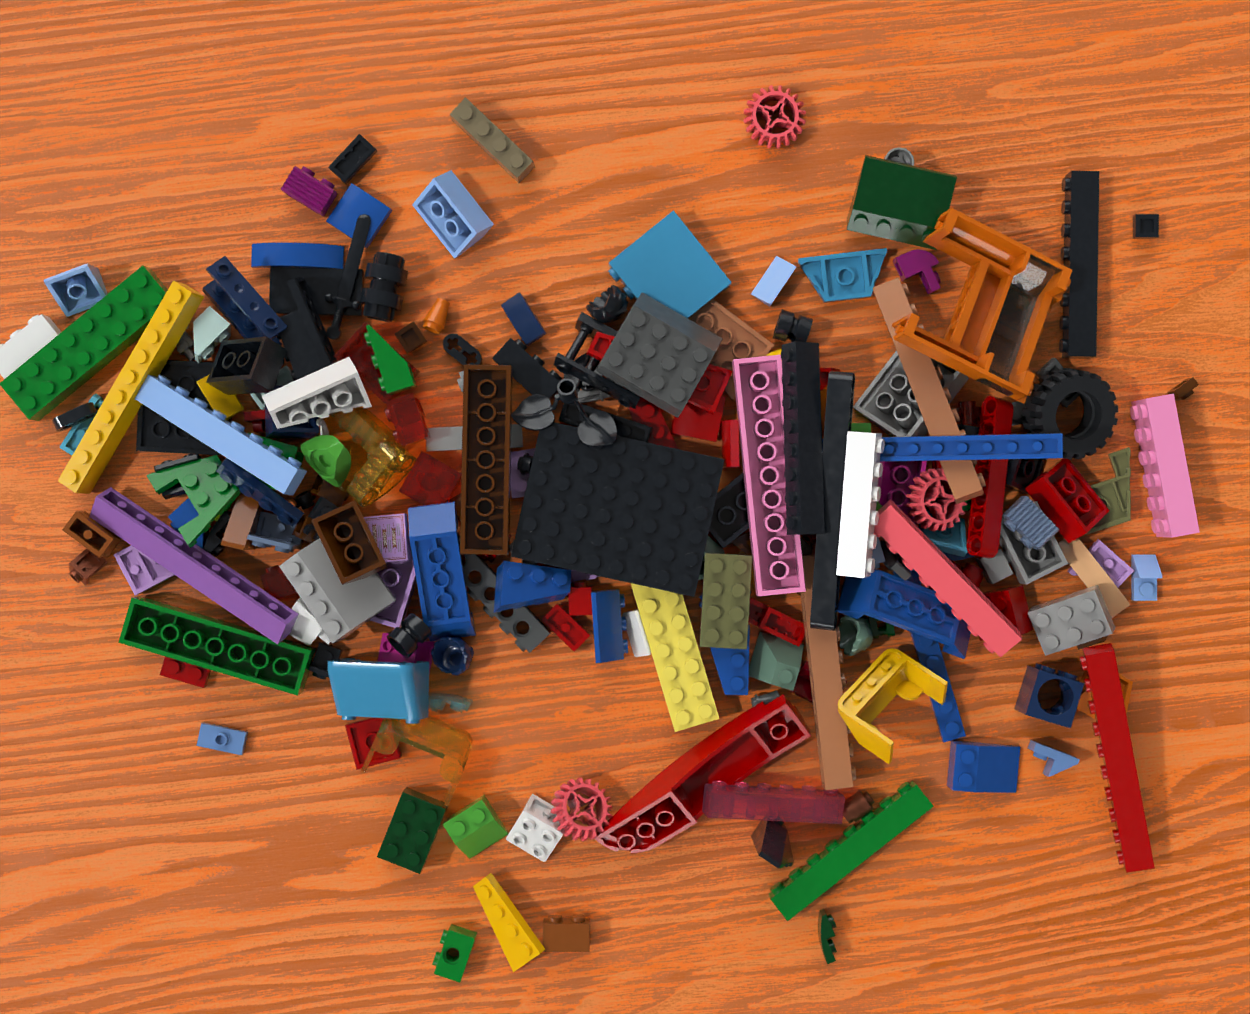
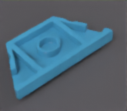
(844, 274)

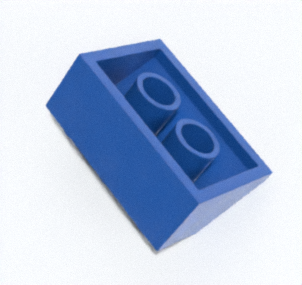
(608, 625)

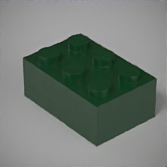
(412, 830)

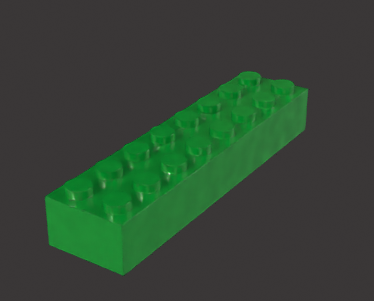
(85, 345)
(216, 645)

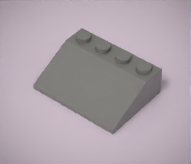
(892, 404)
(334, 606)

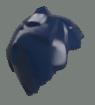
(452, 655)

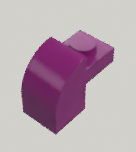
(919, 263)

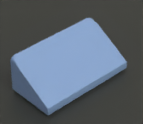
(773, 280)

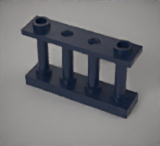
(241, 302)

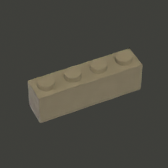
(492, 140)

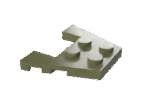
(1115, 491)

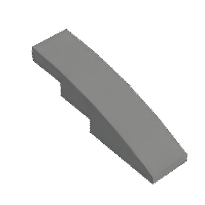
(451, 438)

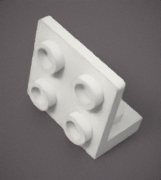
(535, 830)

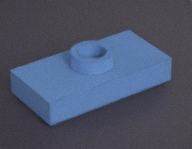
(222, 738)

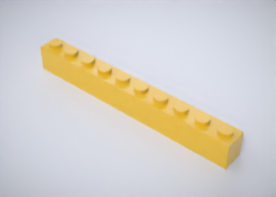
(119, 405)

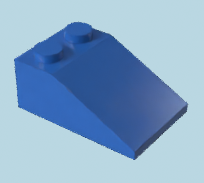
(983, 767)

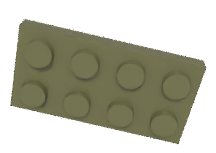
(725, 600)

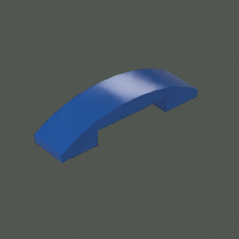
(297, 255)

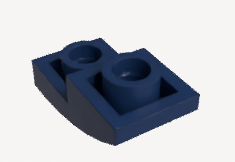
(523, 319)

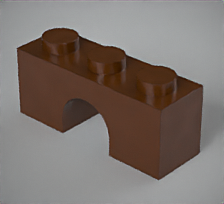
(327, 491)

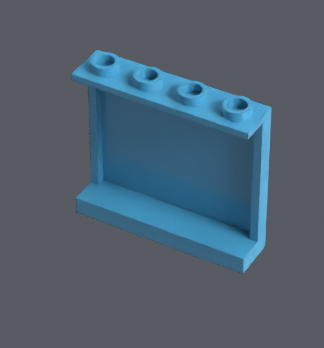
(669, 268)

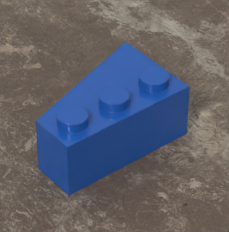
(528, 585)
(733, 668)

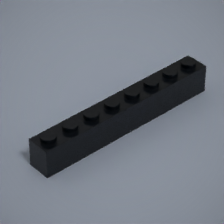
(1081, 256)
(802, 438)

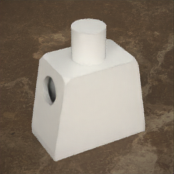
(306, 626)

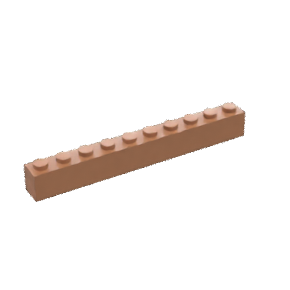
(928, 391)
(826, 690)

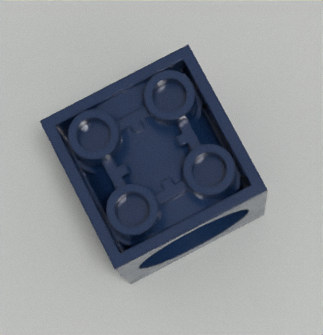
(1064, 710)

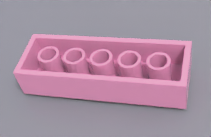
(1164, 466)

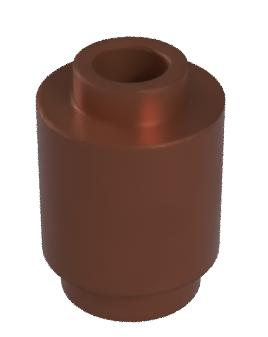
(857, 806)

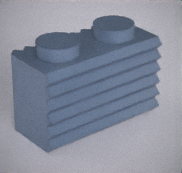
(1029, 523)

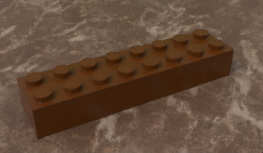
(486, 459)

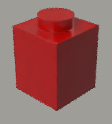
(580, 599)

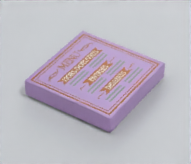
(390, 536)

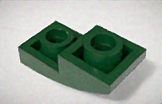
(825, 931)

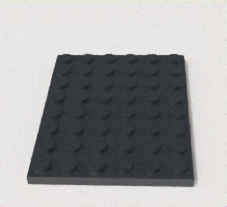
(618, 509)

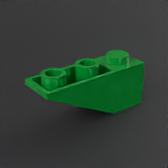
(394, 369)

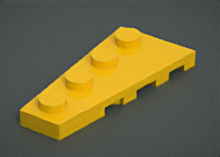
(509, 926)

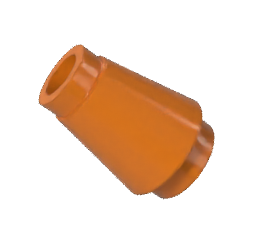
(436, 317)

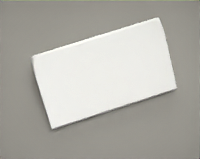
(636, 633)

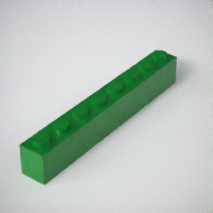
(849, 850)

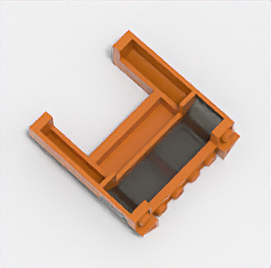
(997, 310)

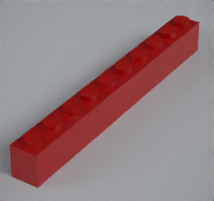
(1118, 757)

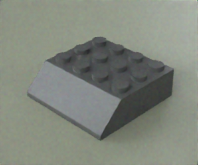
(659, 354)

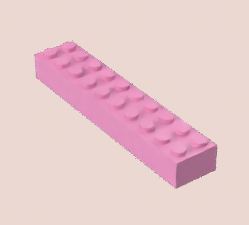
(761, 432)

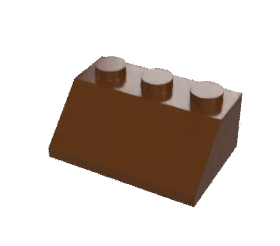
(349, 543)

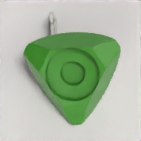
(327, 456)

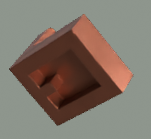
(85, 566)

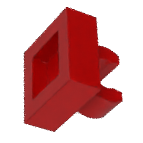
(257, 418)

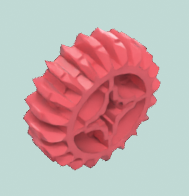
(782, 120)
(942, 515)
(568, 793)

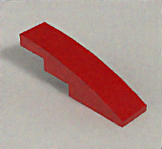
(776, 622)

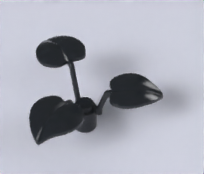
(536, 411)

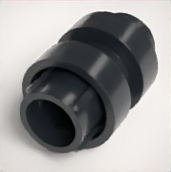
(386, 276)

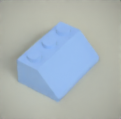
(452, 213)

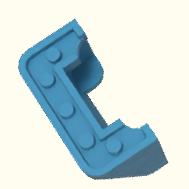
(380, 689)

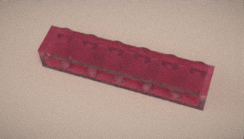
(772, 803)

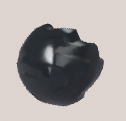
(609, 306)

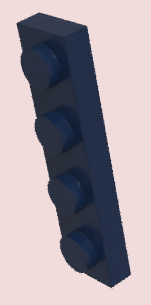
(260, 492)

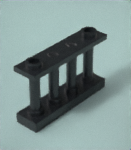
(588, 327)

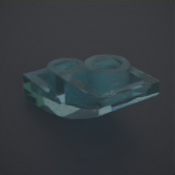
(457, 702)

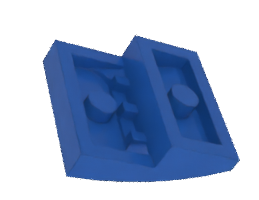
(356, 203)

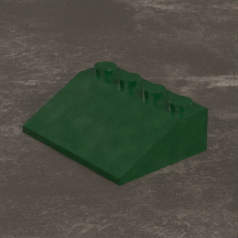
(899, 201)

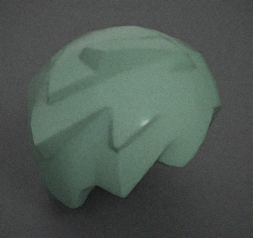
(855, 634)

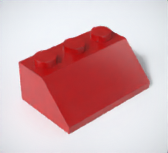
(1067, 500)

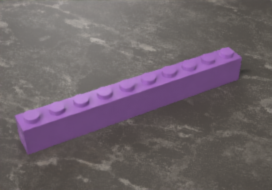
(193, 565)

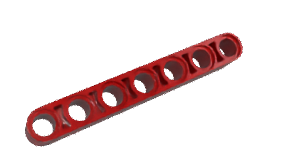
(988, 508)

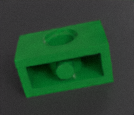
(450, 966)

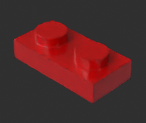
(565, 627)
(185, 672)

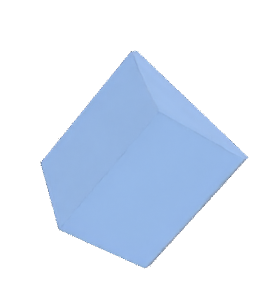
(77, 288)

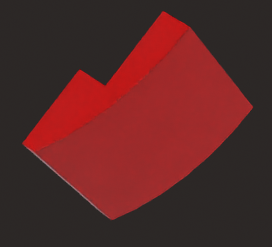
(698, 423)
(730, 443)

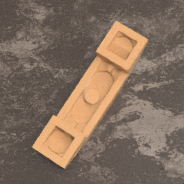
(1093, 574)

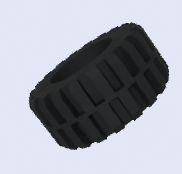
(1097, 416)

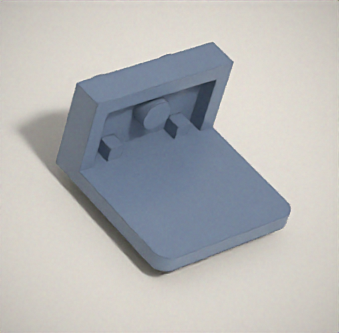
(274, 532)

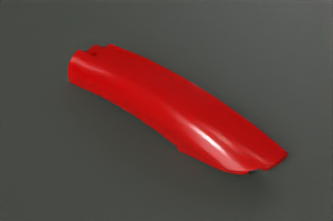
(728, 755)

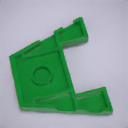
(203, 487)

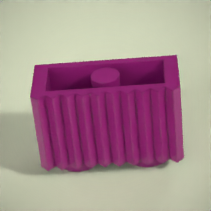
(309, 191)

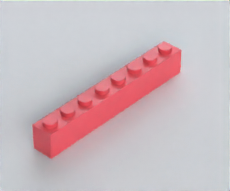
(946, 579)

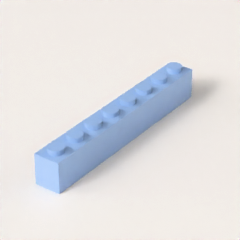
(220, 434)

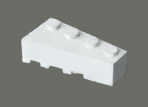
(318, 395)

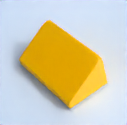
(220, 401)

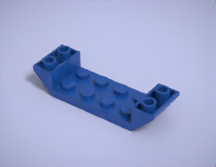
(440, 570)
(905, 607)

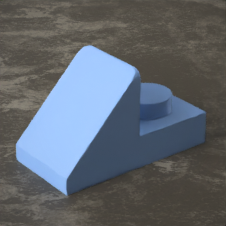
(1144, 577)

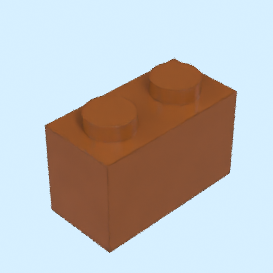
(91, 534)
(566, 934)

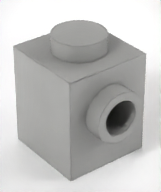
(996, 567)

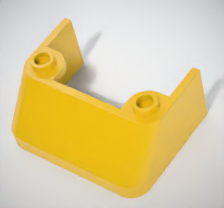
(888, 676)

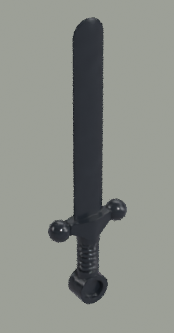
(349, 277)

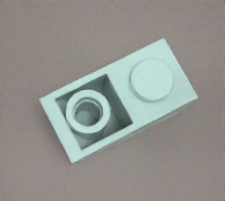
(208, 332)

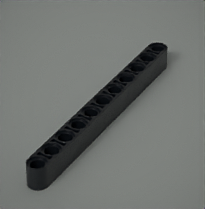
(837, 424)

